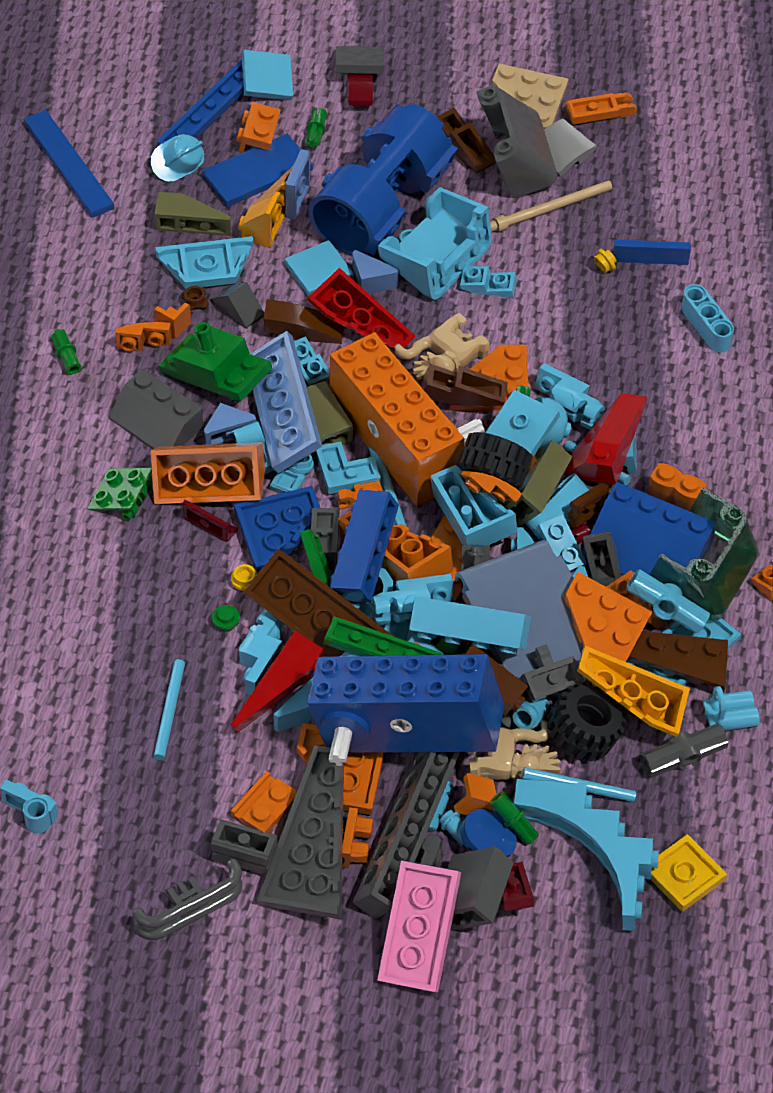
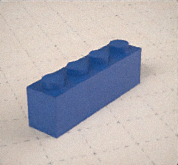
(364, 545)

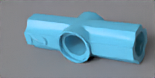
(677, 607)

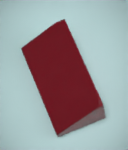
(208, 521)

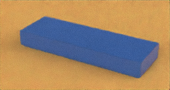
(652, 252)

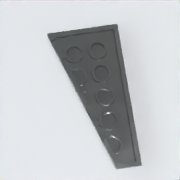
(308, 857)

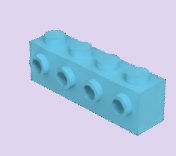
(470, 623)

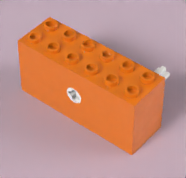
(396, 415)

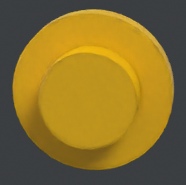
(605, 260)
(243, 576)

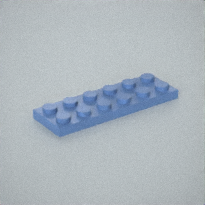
(285, 405)

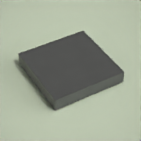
(359, 60)

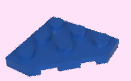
(275, 523)

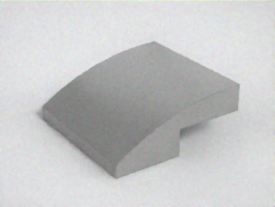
(567, 145)

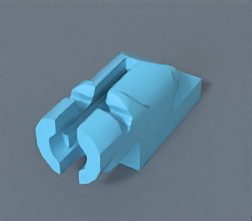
(570, 394)
(399, 604)
(260, 648)

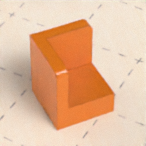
(179, 319)
(479, 793)

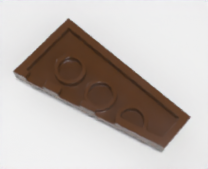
(688, 656)

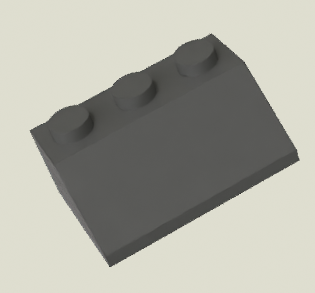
(156, 412)

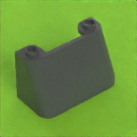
(525, 155)

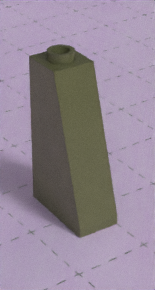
(540, 482)

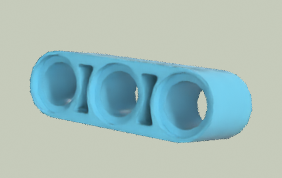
(707, 318)
(559, 502)

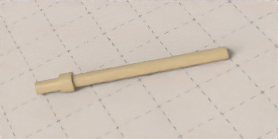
(502, 222)

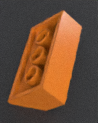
(208, 473)

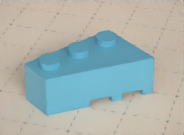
(473, 516)

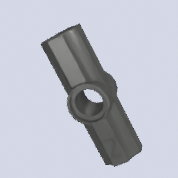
(684, 750)

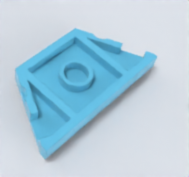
(206, 262)

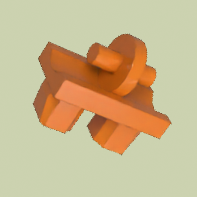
(360, 827)

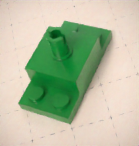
(216, 362)

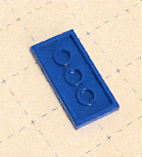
(252, 170)

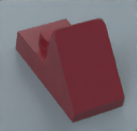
(517, 890)

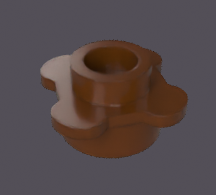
(195, 297)

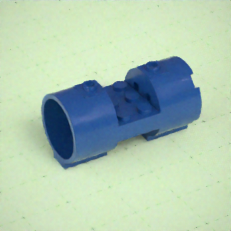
(361, 202)

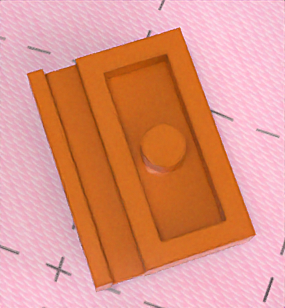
(264, 803)

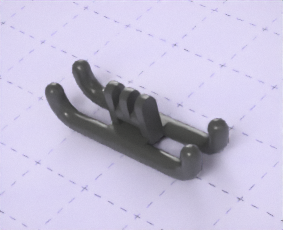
(189, 905)

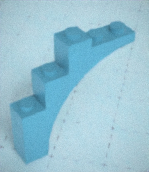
(570, 811)

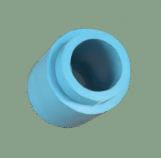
(531, 714)

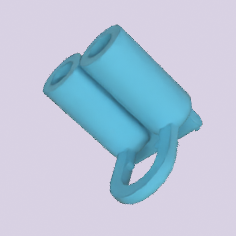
(731, 709)

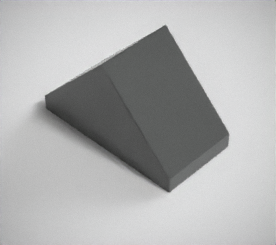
(240, 304)
(602, 557)

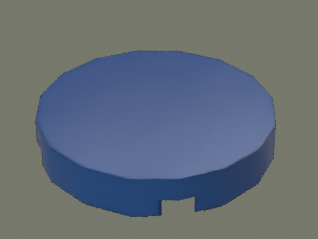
(487, 829)

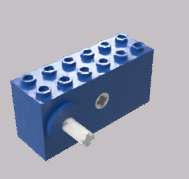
(406, 704)

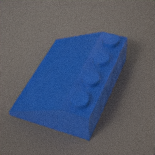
(651, 527)

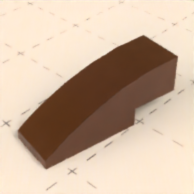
(470, 145)
(301, 322)
(463, 387)

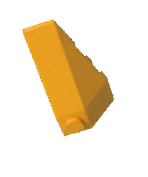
(266, 214)
(645, 694)

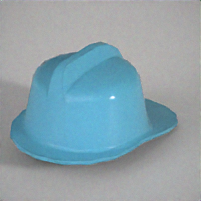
(177, 157)

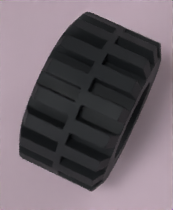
(495, 457)
(577, 736)

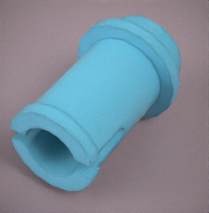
(451, 822)

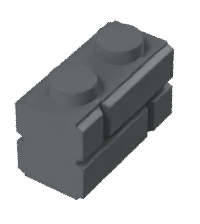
(246, 845)

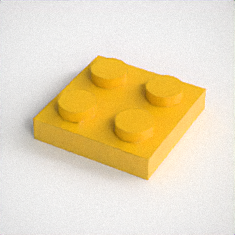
(686, 873)

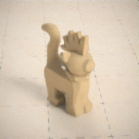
(449, 344)
(507, 764)

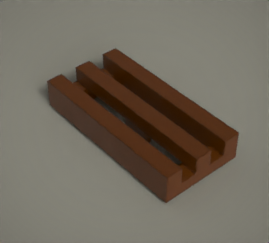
(587, 505)

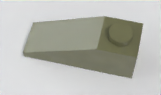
(184, 214)

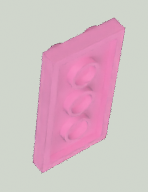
(419, 926)

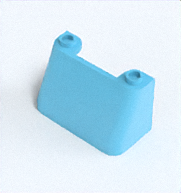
(443, 244)

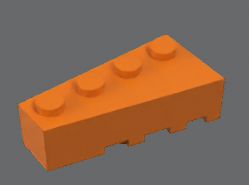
(409, 554)

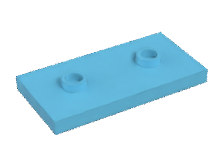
(524, 422)

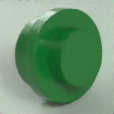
(226, 617)

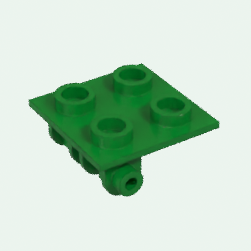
(122, 491)

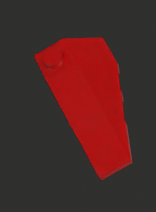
(354, 308)
(606, 445)
(288, 672)

